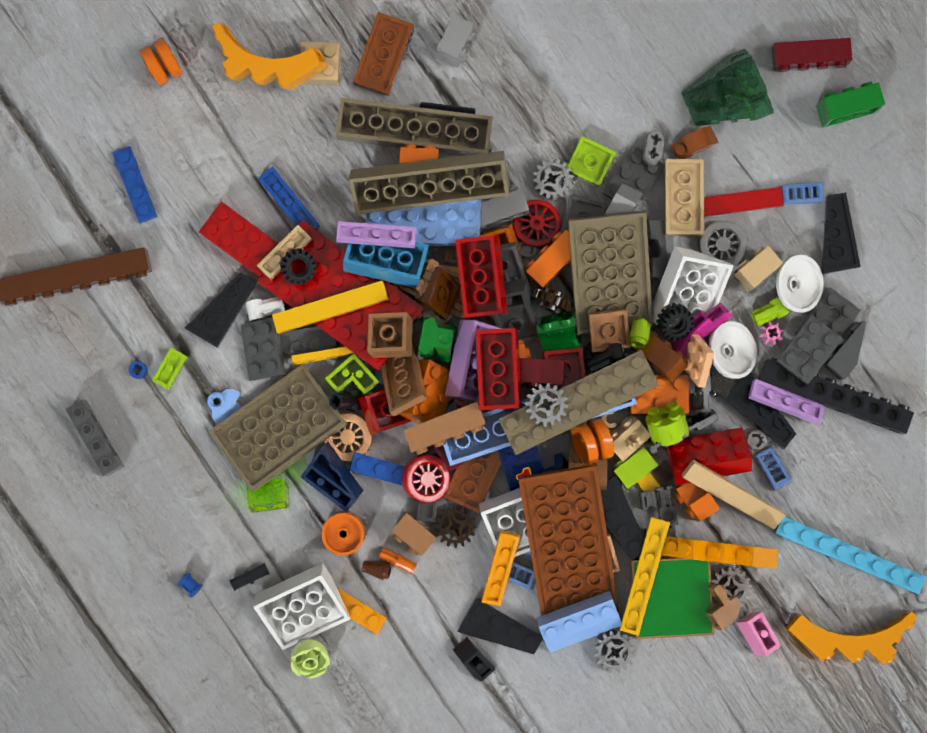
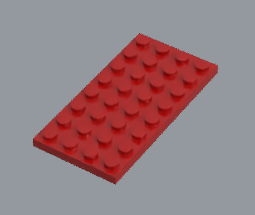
(330, 280)

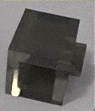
(720, 385)

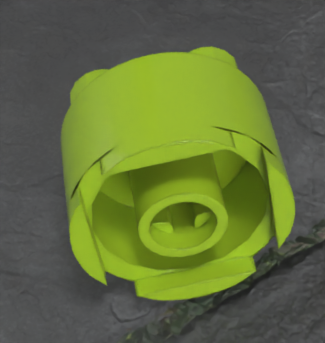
(667, 424)

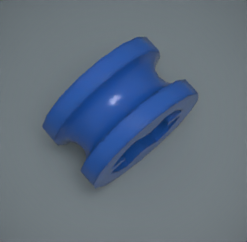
(143, 373)

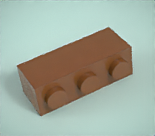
(662, 357)

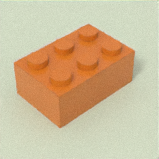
(550, 261)
(435, 383)
(662, 395)

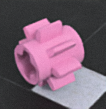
(777, 331)

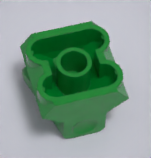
(558, 332)
(437, 339)

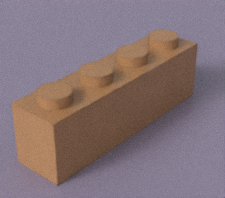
(445, 427)

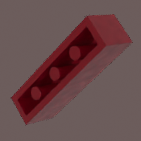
(812, 54)
(542, 371)

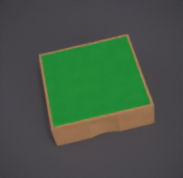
(677, 599)

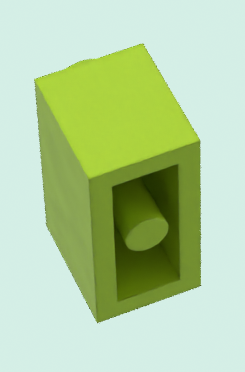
(634, 467)

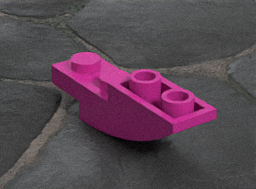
(703, 326)

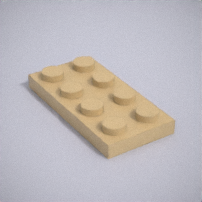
(684, 197)

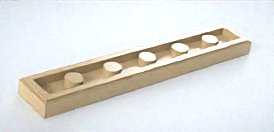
(733, 494)

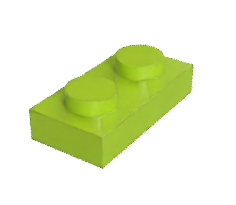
(170, 368)

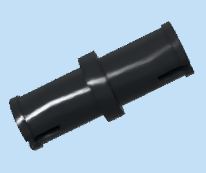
(249, 577)

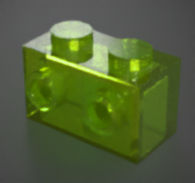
(269, 497)

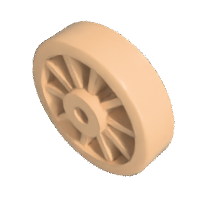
(349, 437)

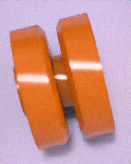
(160, 62)
(592, 441)
(337, 543)

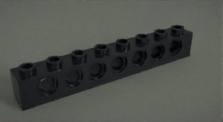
(902, 415)

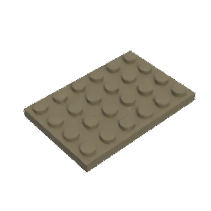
(610, 266)
(277, 428)

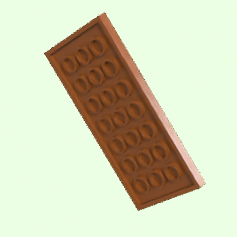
(567, 536)

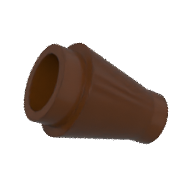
(378, 569)

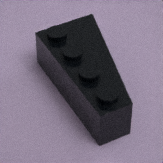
(620, 519)

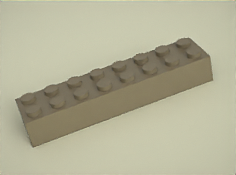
(405, 125)
(429, 182)
(584, 400)

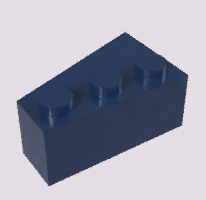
(332, 478)

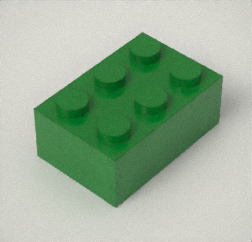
(850, 104)

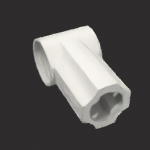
(260, 309)

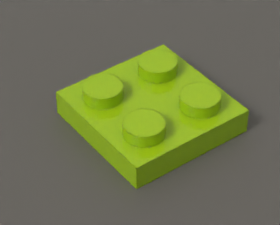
(591, 161)

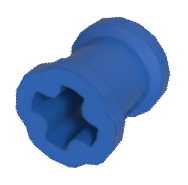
(190, 585)

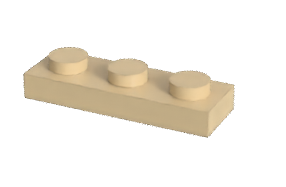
(295, 239)

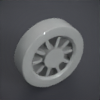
(723, 243)

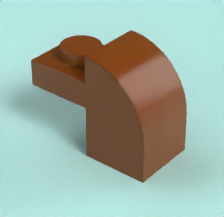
(694, 143)

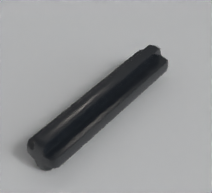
(447, 107)

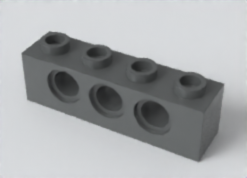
(94, 437)

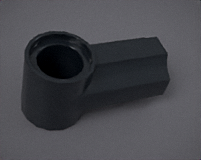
(613, 354)
(346, 401)

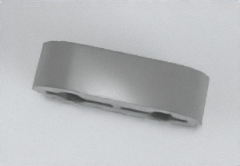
(656, 149)

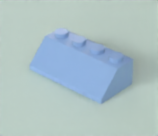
(579, 621)

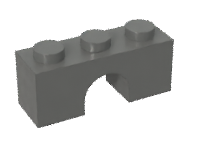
(656, 248)

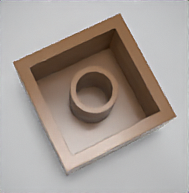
(390, 335)
(414, 534)

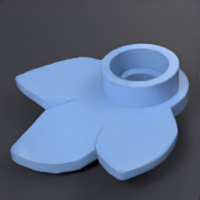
(227, 404)

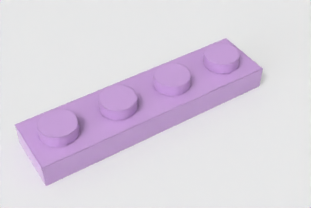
(376, 234)
(786, 401)

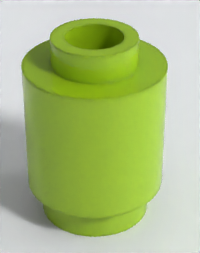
(639, 333)

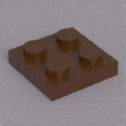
(441, 293)

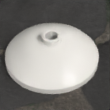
(799, 283)
(733, 350)

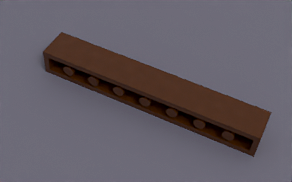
(75, 275)

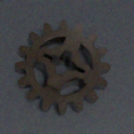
(551, 300)
(443, 531)

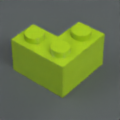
(352, 371)

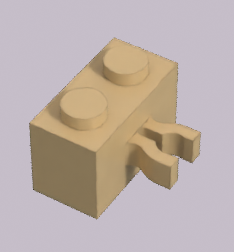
(628, 437)

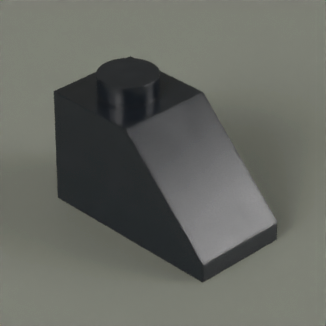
(474, 659)

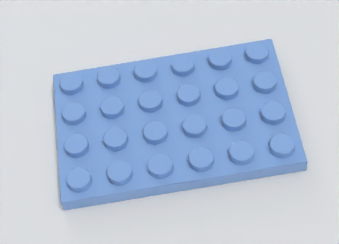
(435, 223)

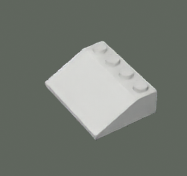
(692, 281)
(506, 514)
(301, 606)

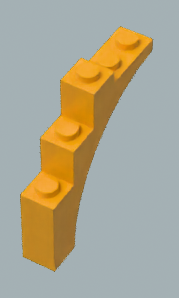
(288, 71)
(720, 552)
(852, 647)

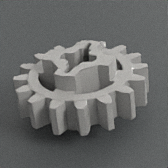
(549, 171)
(543, 396)
(729, 577)
(622, 647)

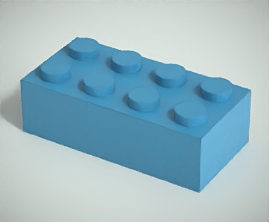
(387, 263)

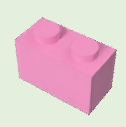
(758, 634)

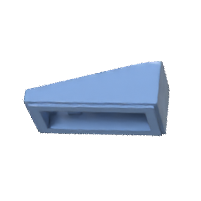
(810, 186)
(775, 485)
(527, 570)

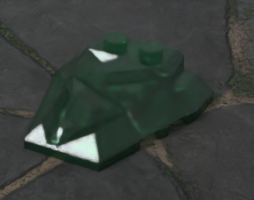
(728, 92)

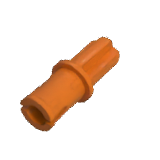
(397, 560)

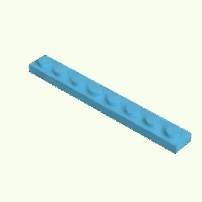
(850, 555)

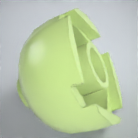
(309, 658)

